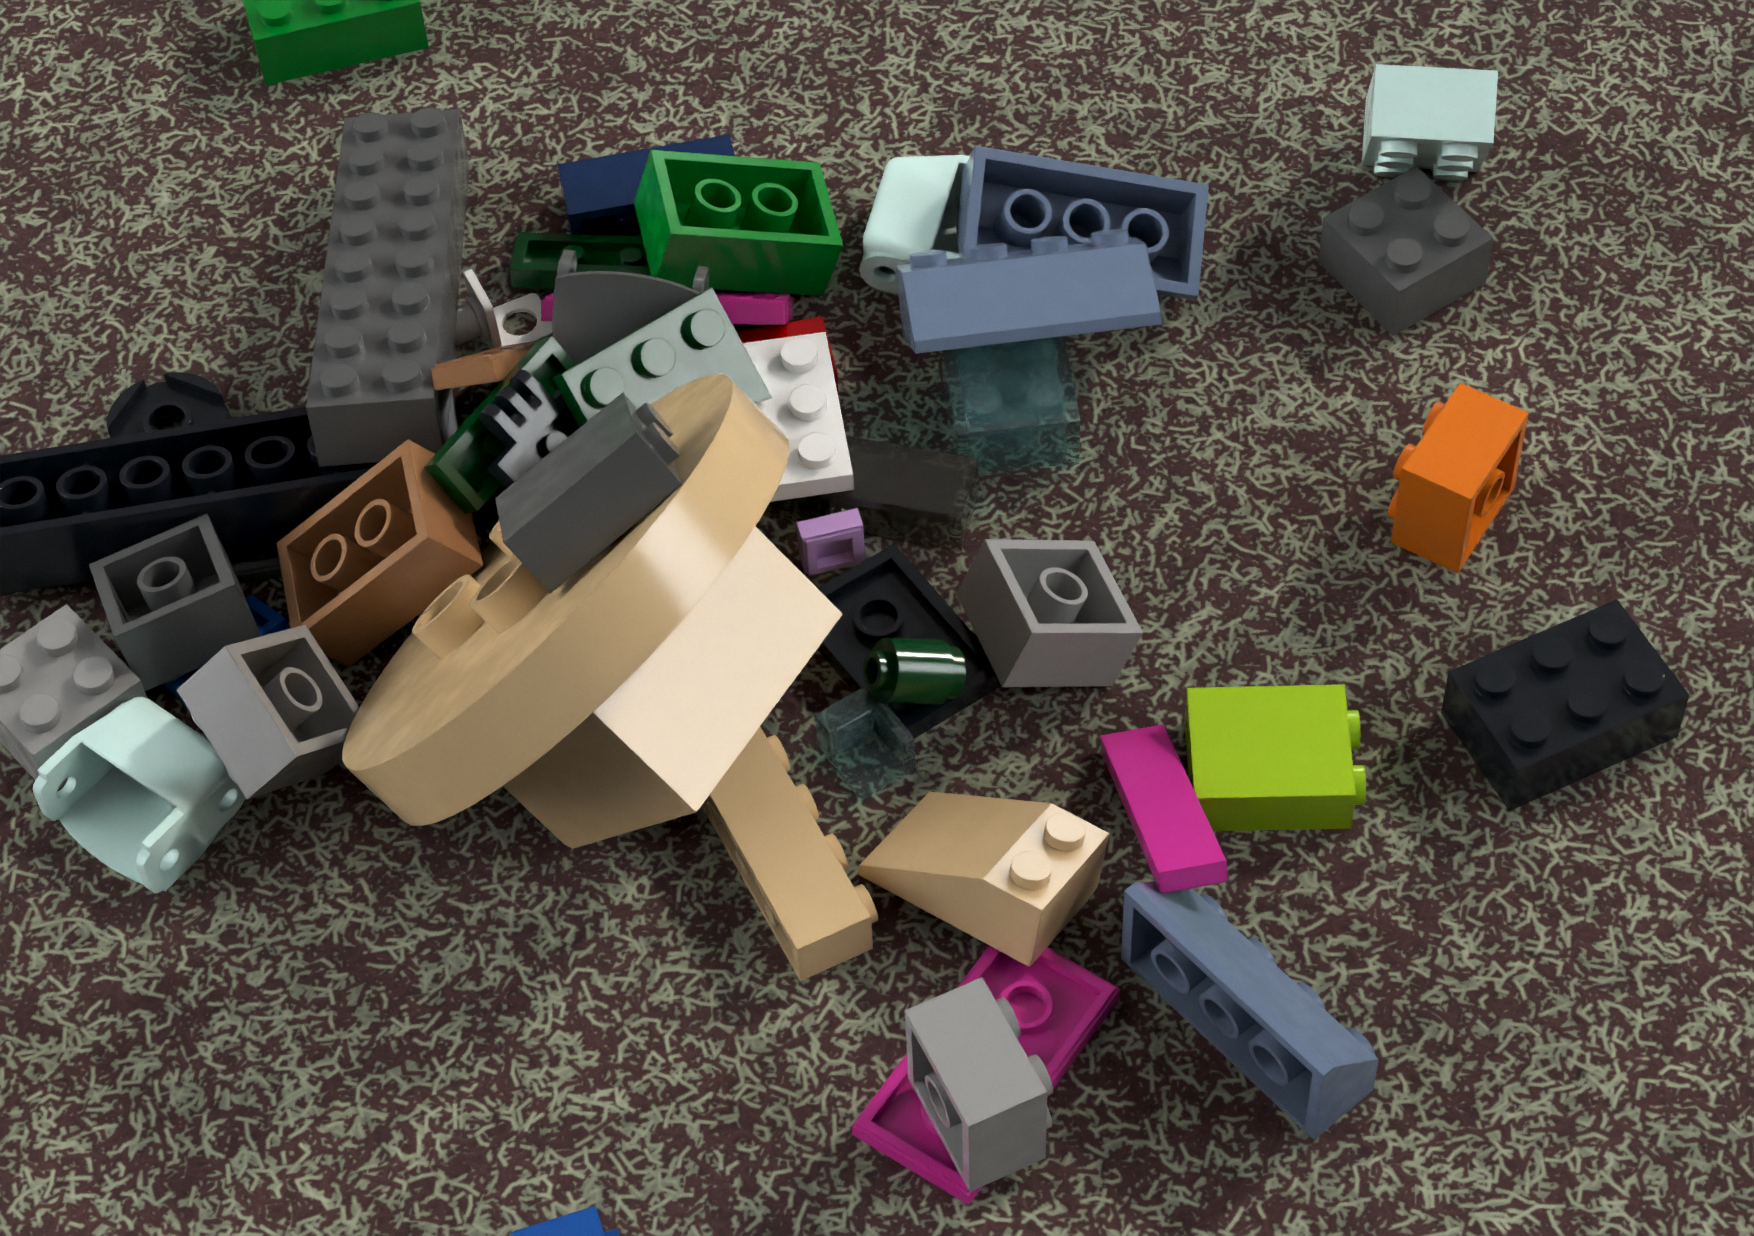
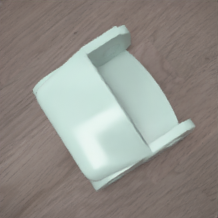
(911, 215)
(139, 792)

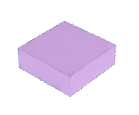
(831, 542)

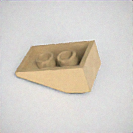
(992, 867)

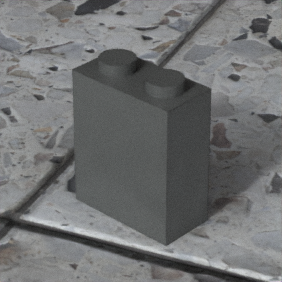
(589, 490)

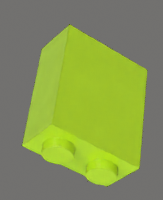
(1274, 756)

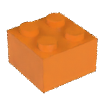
(1456, 476)

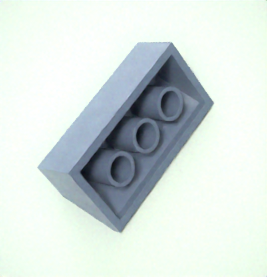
(1032, 197)
(1027, 292)
(1246, 1005)

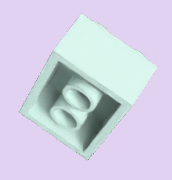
(1429, 120)

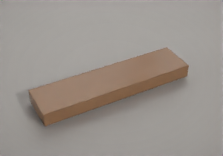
(479, 367)

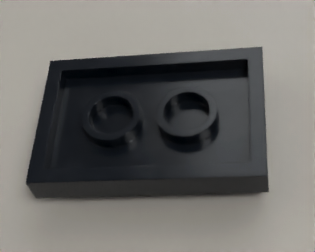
(895, 601)

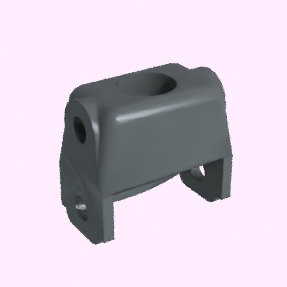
(605, 306)

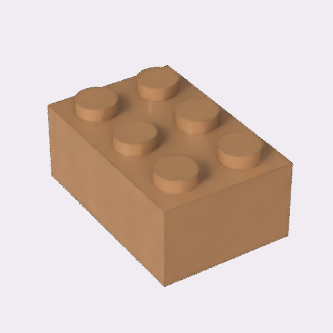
(376, 556)

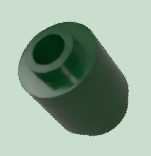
(914, 671)

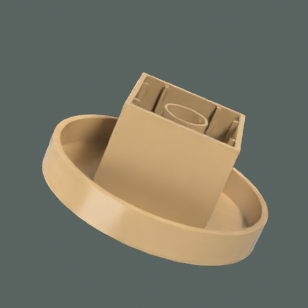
(627, 679)

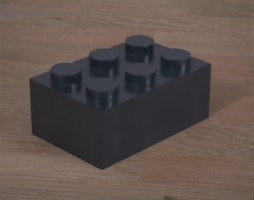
(1563, 704)

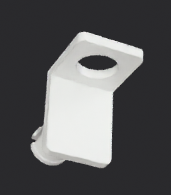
(481, 320)

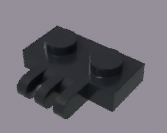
(527, 424)

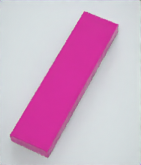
(1163, 809)

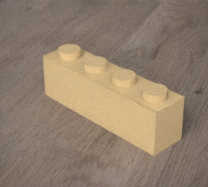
(788, 860)

